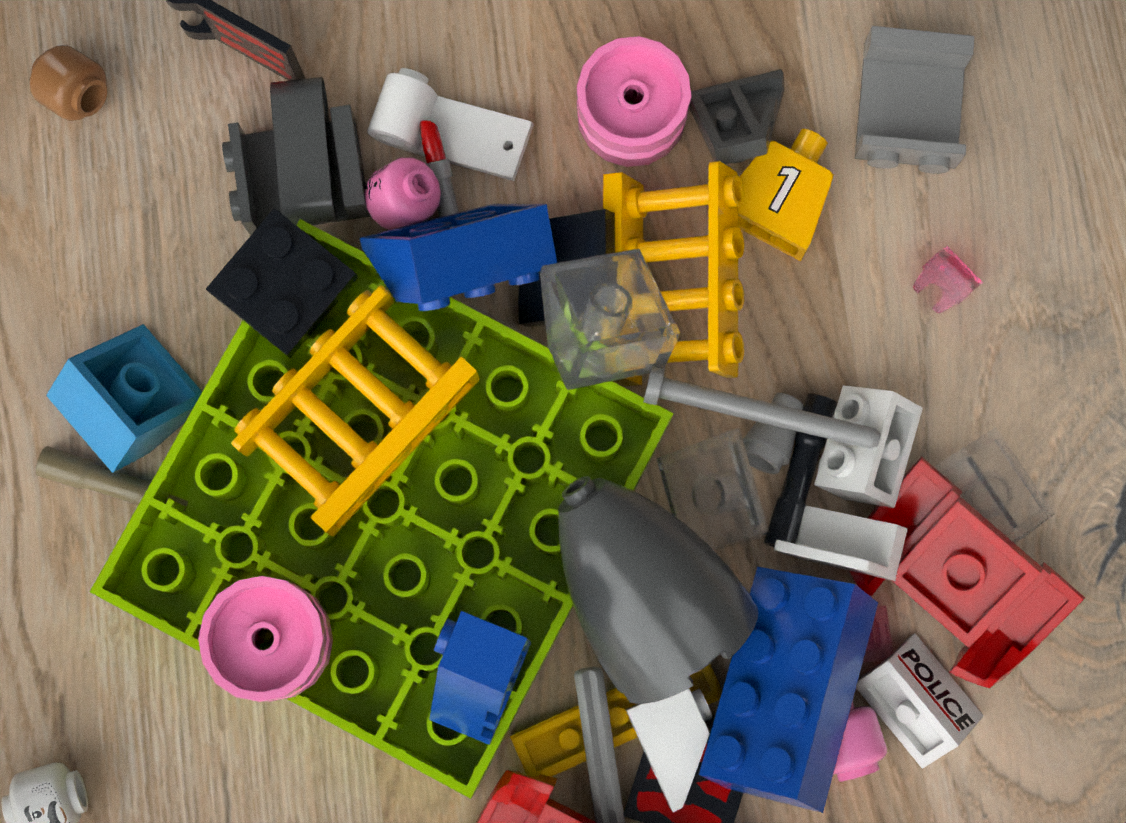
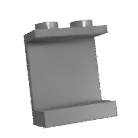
(912, 99)

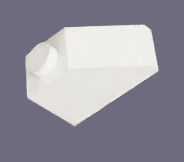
(673, 740)

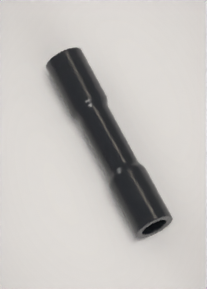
(792, 500)

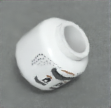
(45, 796)

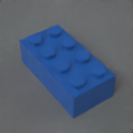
(790, 689)

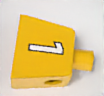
(786, 194)

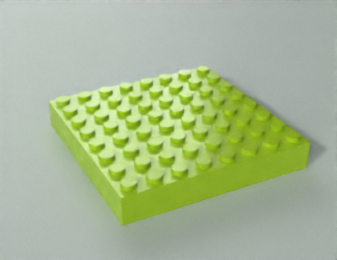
(447, 533)

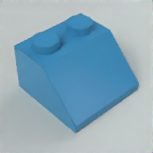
(124, 396)

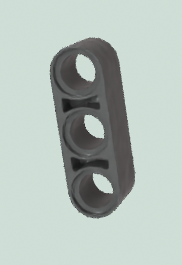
(303, 150)

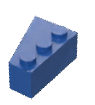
(475, 675)

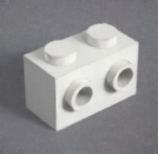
(877, 472)

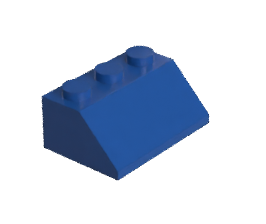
(463, 253)

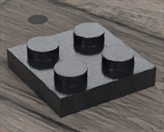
(282, 283)

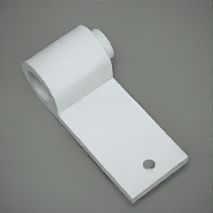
(469, 134)

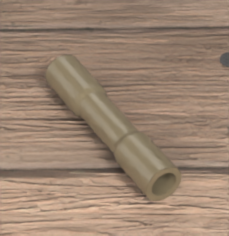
(85, 474)

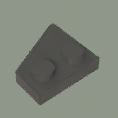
(738, 115)

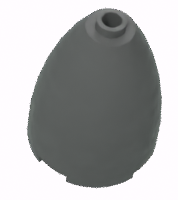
(647, 590)

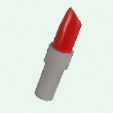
(441, 167)

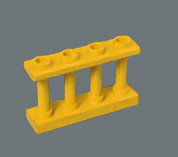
(721, 245)
(371, 461)

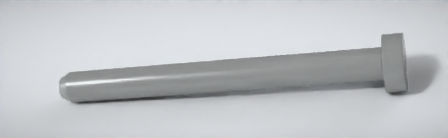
(758, 410)

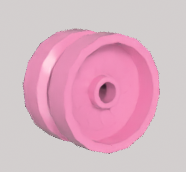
(660, 93)
(232, 640)

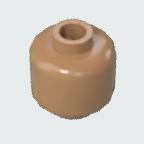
(68, 83)

